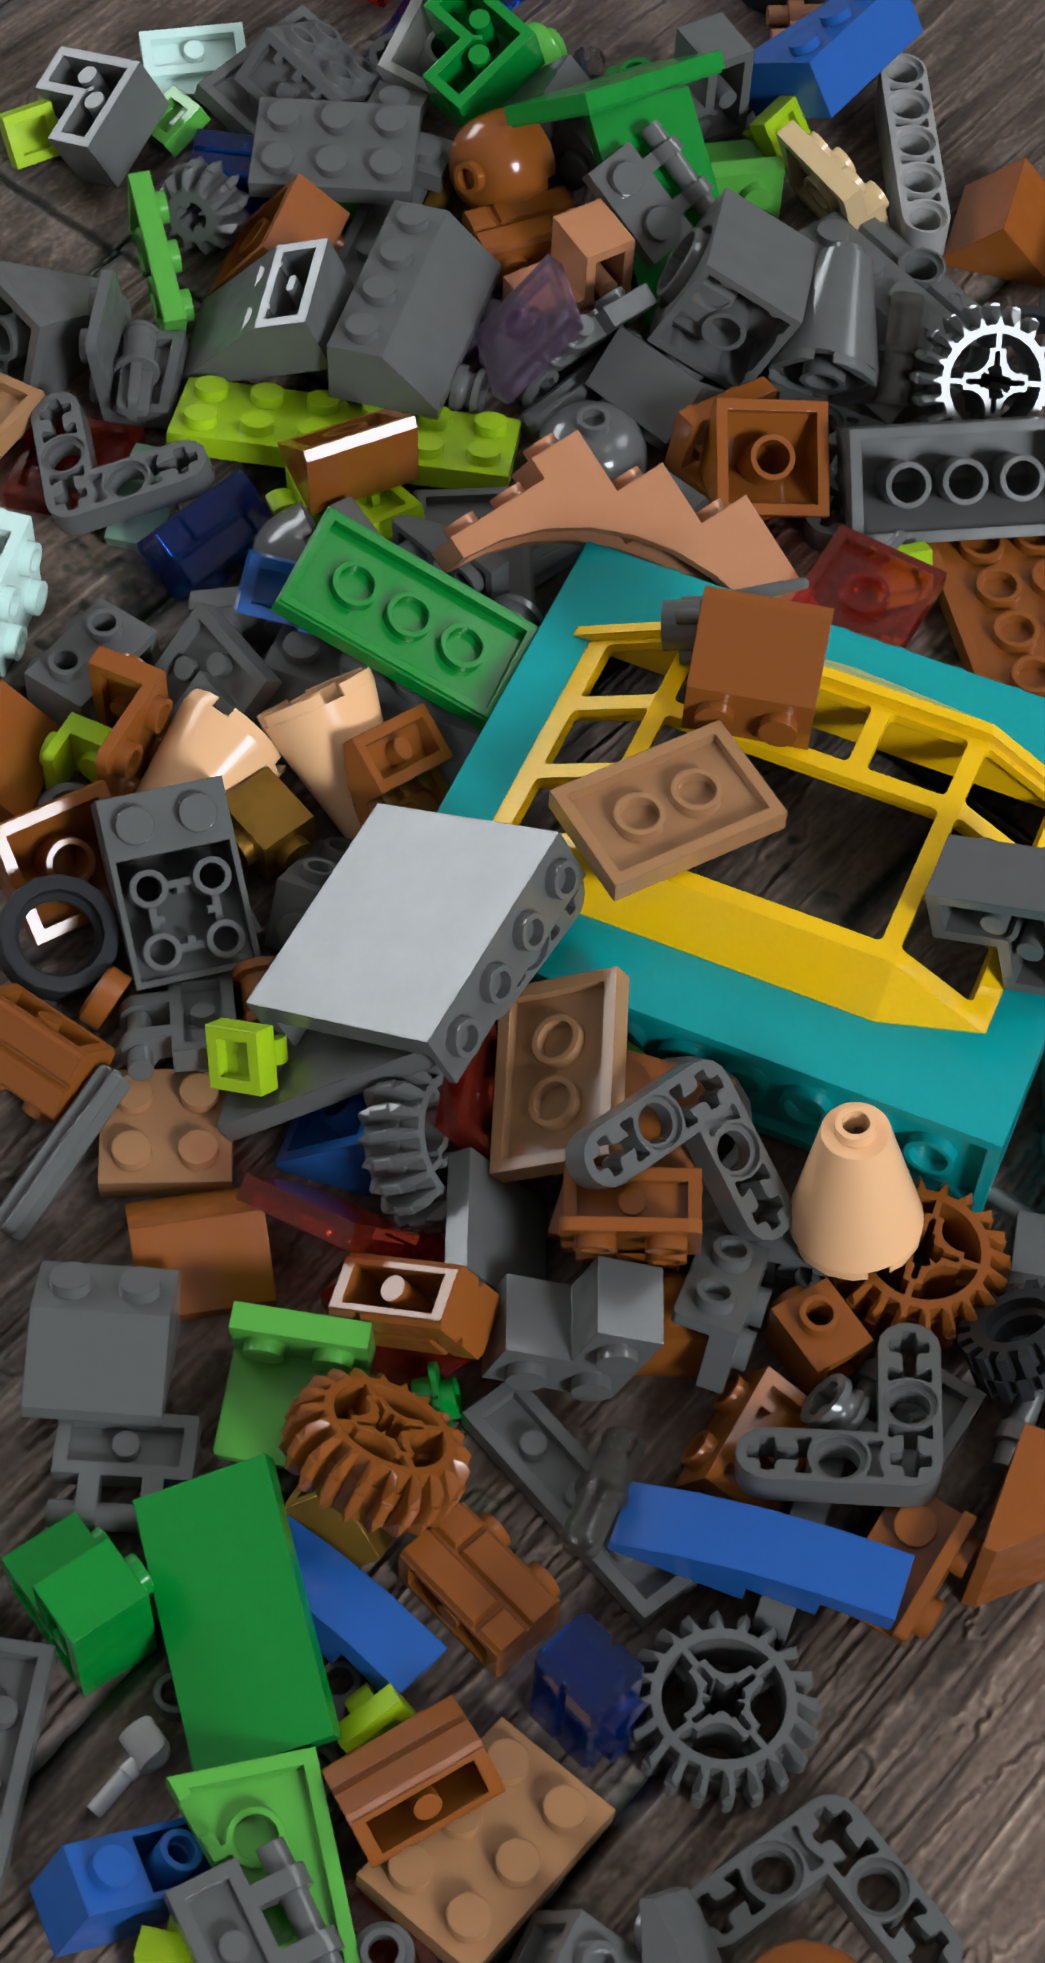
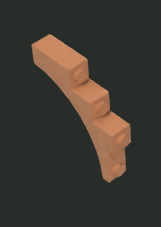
(571, 500)

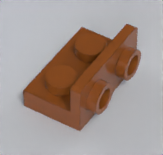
(746, 1403)
(941, 1544)

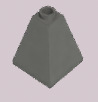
(43, 323)

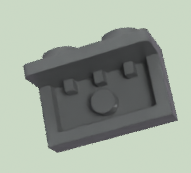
(721, 1301)

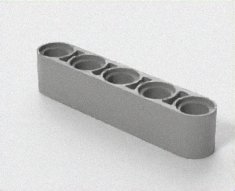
(911, 154)

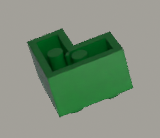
(487, 57)
(85, 1600)

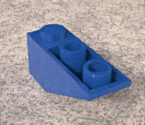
(114, 1884)

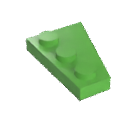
(156, 254)
(259, 1800)

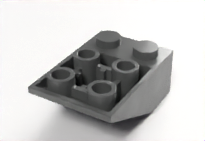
(271, 316)
(176, 881)

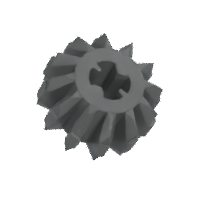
(204, 205)

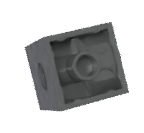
(733, 291)

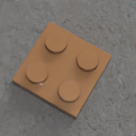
(165, 1138)

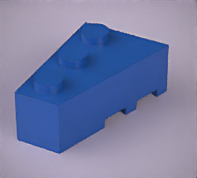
(832, 54)

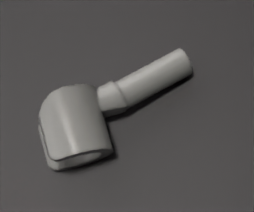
(147, 1753)

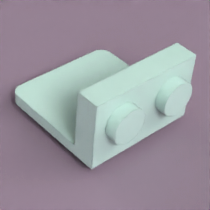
(20, 584)

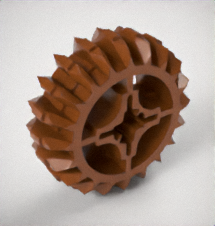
(954, 1275)
(375, 1452)

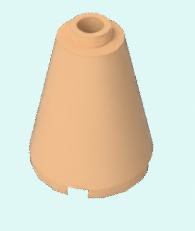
(313, 735)
(208, 745)
(855, 1197)

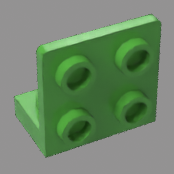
(270, 1365)

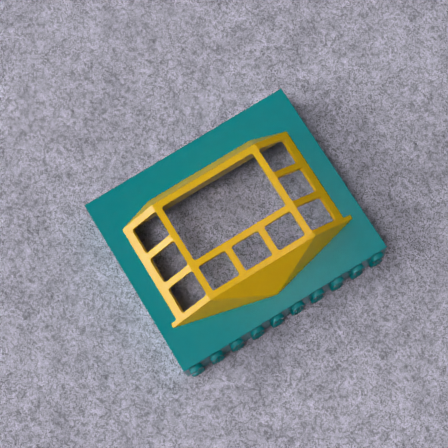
(758, 987)

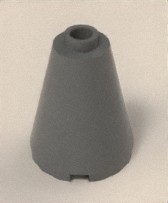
(837, 340)

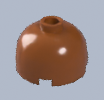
(499, 162)

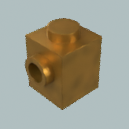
(269, 824)

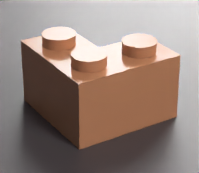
(593, 252)

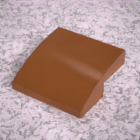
(397, 764)

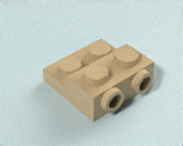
(828, 178)

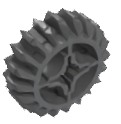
(984, 358)
(407, 1150)
(752, 1759)

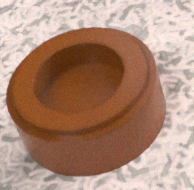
(104, 998)

